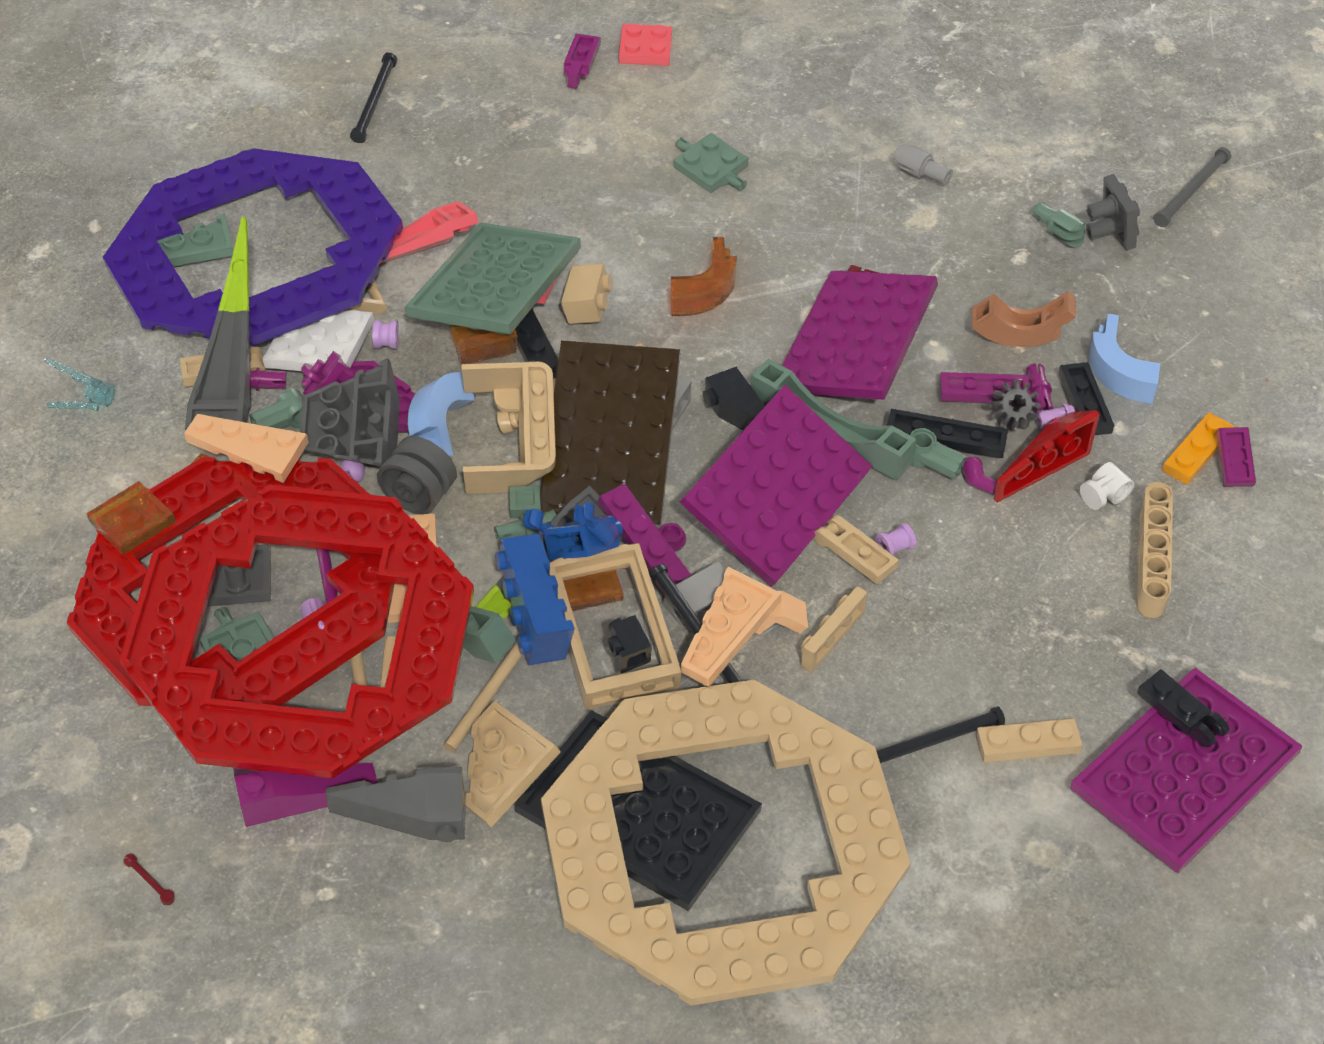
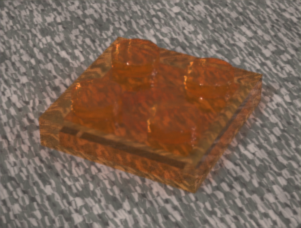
(131, 517)

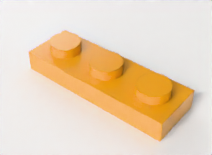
(1195, 449)

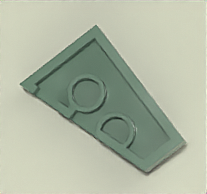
(199, 245)

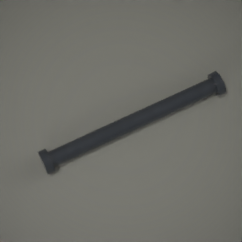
(358, 133)
(660, 574)
(994, 717)

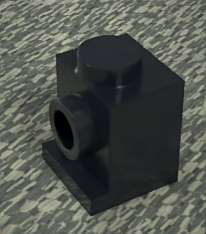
(629, 643)

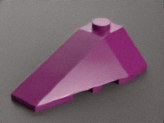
(275, 795)

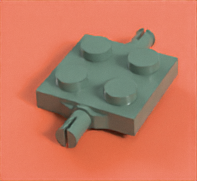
(711, 163)
(237, 636)

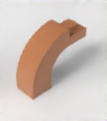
(1022, 327)

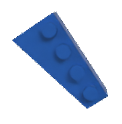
(534, 600)

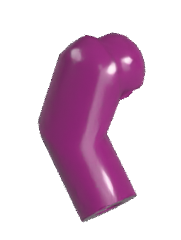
(975, 475)

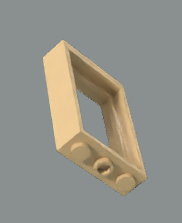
(630, 684)

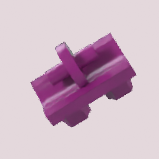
(325, 373)

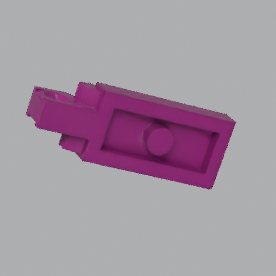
(580, 58)

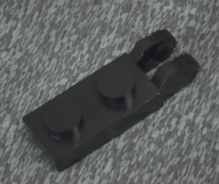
(1182, 708)

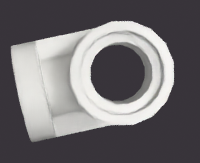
(1106, 484)

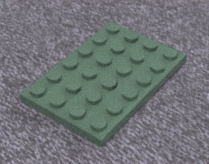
(493, 278)

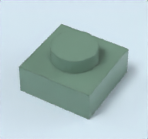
(524, 498)

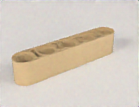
(1155, 550)

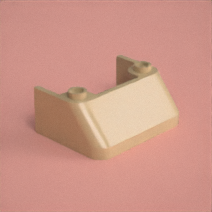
(520, 389)

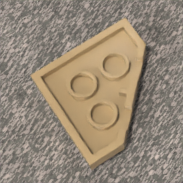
(503, 762)

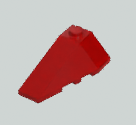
(1056, 447)

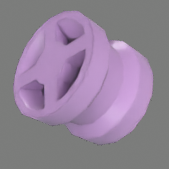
(385, 334)

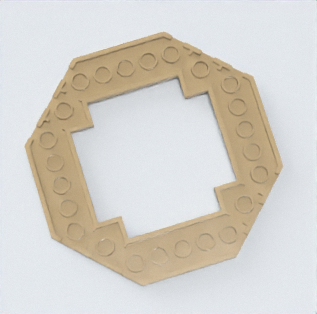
(741, 956)

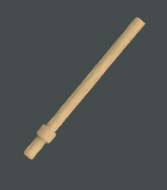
(483, 699)

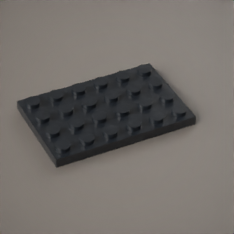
(671, 830)

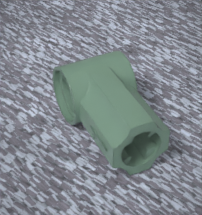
(281, 414)
(936, 455)

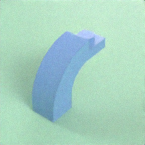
(1118, 370)
(430, 407)

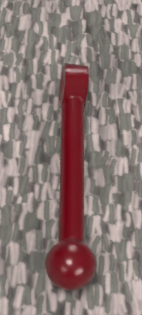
(166, 896)

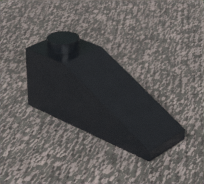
(732, 397)

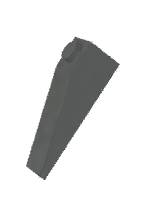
(418, 805)

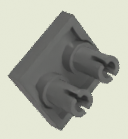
(1118, 212)
(241, 584)

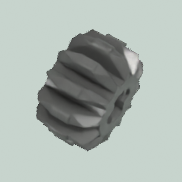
(1006, 397)

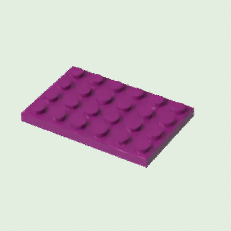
(859, 332)
(776, 485)
(1175, 790)

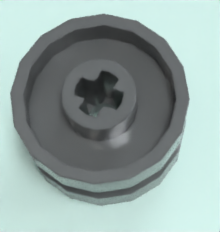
(417, 474)

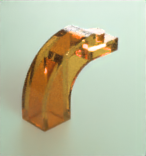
(706, 290)

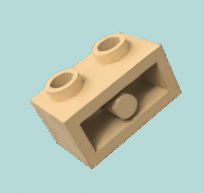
(586, 293)

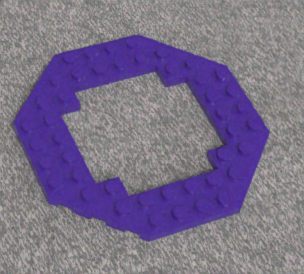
(342, 188)

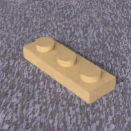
(833, 628)
(1029, 740)

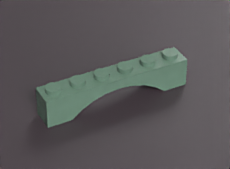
(882, 446)

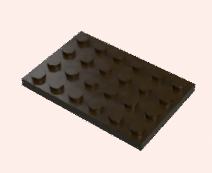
(612, 423)

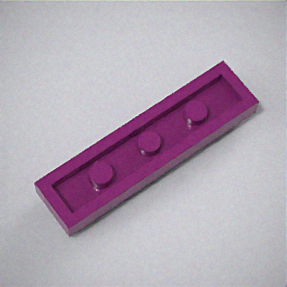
(640, 529)

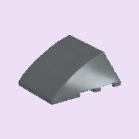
(354, 417)

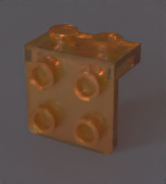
(481, 344)

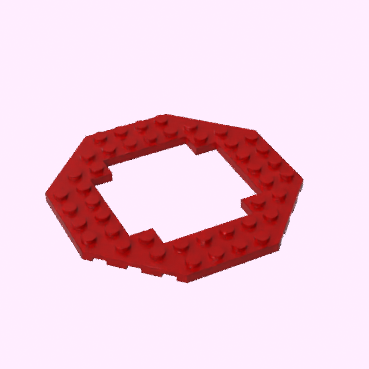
(284, 663)
(285, 737)

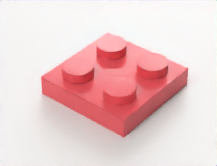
(645, 44)

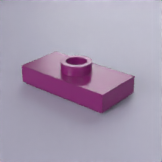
(1236, 457)

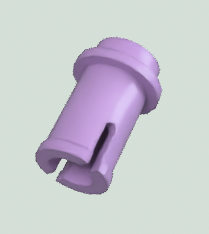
(1047, 416)

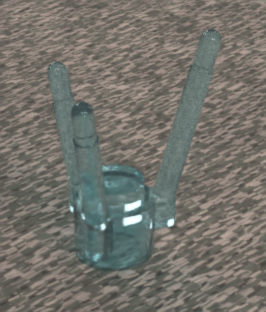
(96, 391)

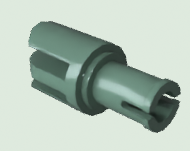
(1061, 224)

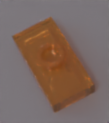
(594, 590)

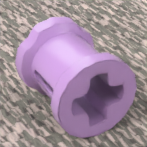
(897, 540)

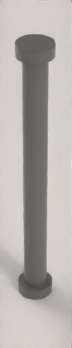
(1162, 218)

